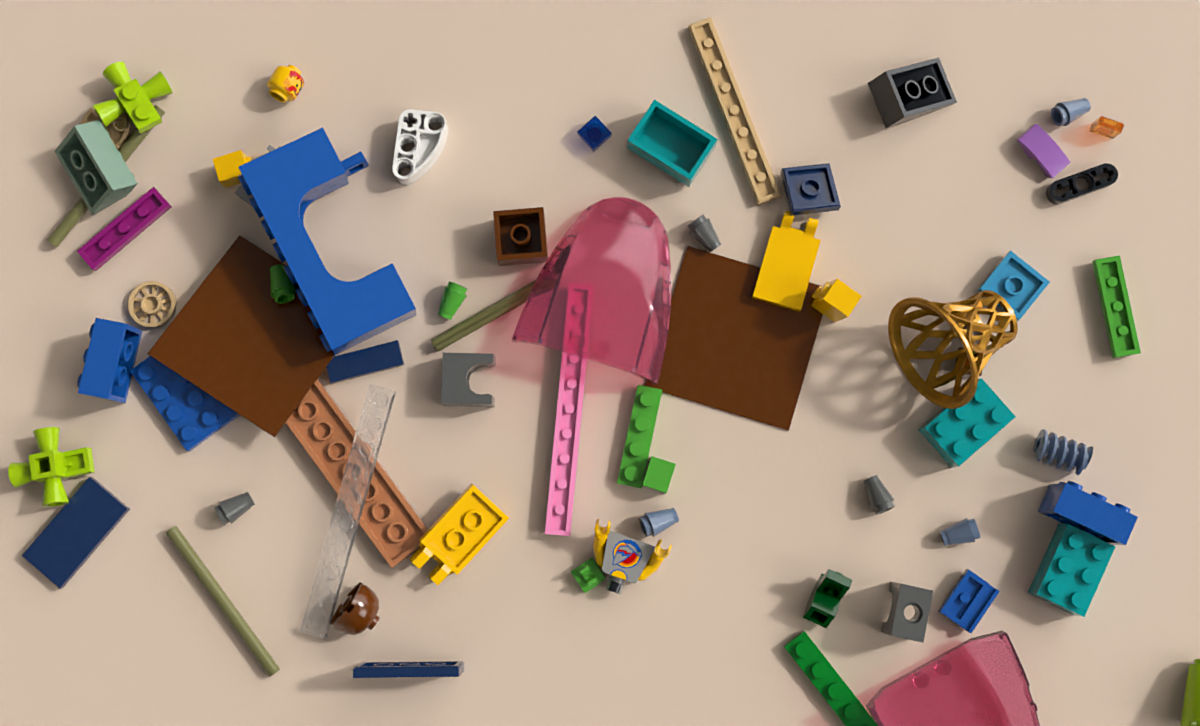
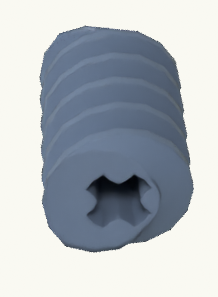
(1062, 451)

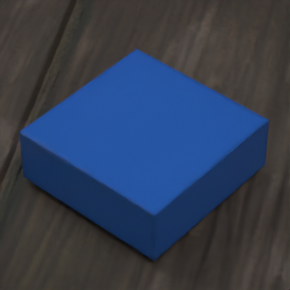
(354, 163)

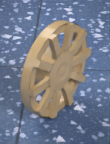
(152, 304)

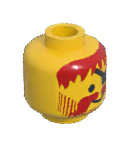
(285, 83)

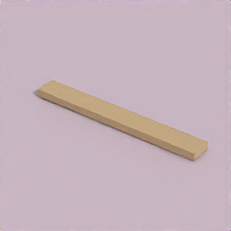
(734, 111)

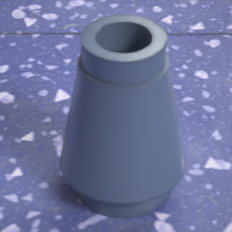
(1069, 111)
(658, 521)
(961, 532)

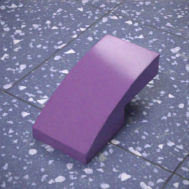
(1044, 150)

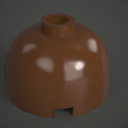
(357, 611)

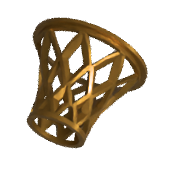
(951, 312)

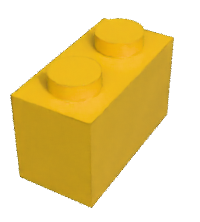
(835, 300)

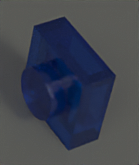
(594, 133)

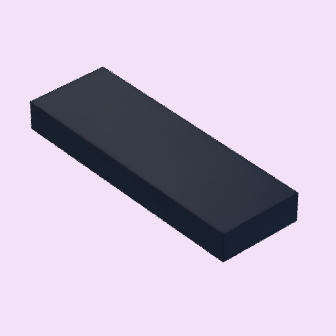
(365, 362)

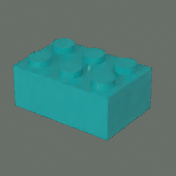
(671, 143)
(964, 430)
(1071, 569)

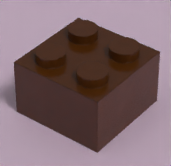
(520, 236)

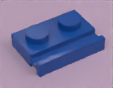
(968, 601)

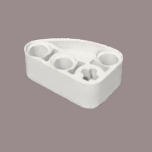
(427, 144)

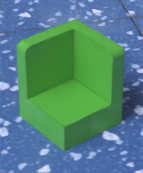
(659, 474)

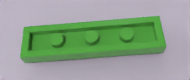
(1116, 306)
(639, 436)

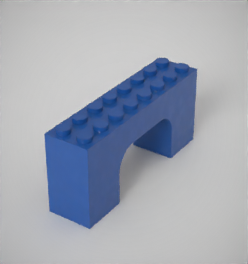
(282, 190)

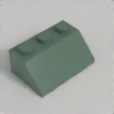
(95, 166)

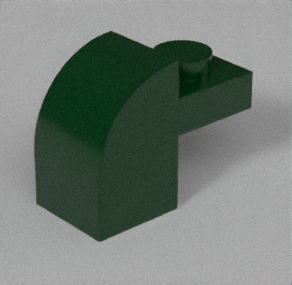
(826, 597)

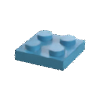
(1015, 283)

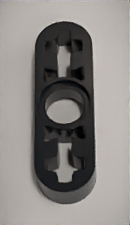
(1095, 171)

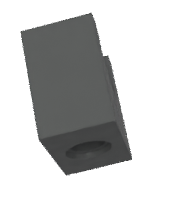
(456, 376)
(897, 624)

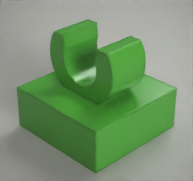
(588, 575)

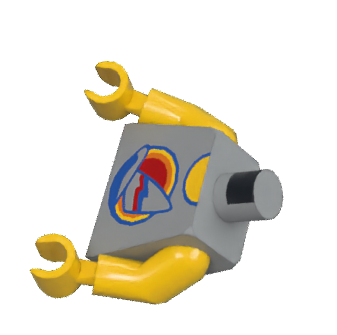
(625, 557)

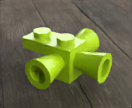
(132, 98)
(52, 466)

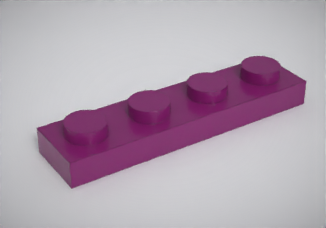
(124, 229)

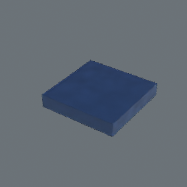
(810, 189)

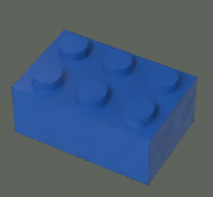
(109, 360)
(1088, 512)

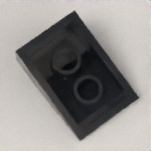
(911, 92)

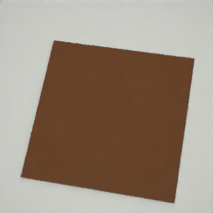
(243, 343)
(733, 347)

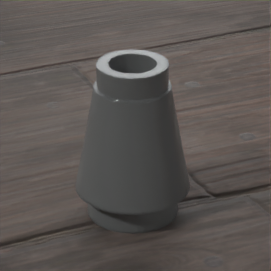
(704, 233)
(878, 496)
(232, 508)

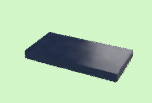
(76, 532)
(408, 669)

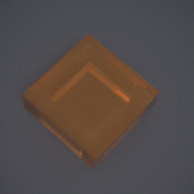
(1106, 127)

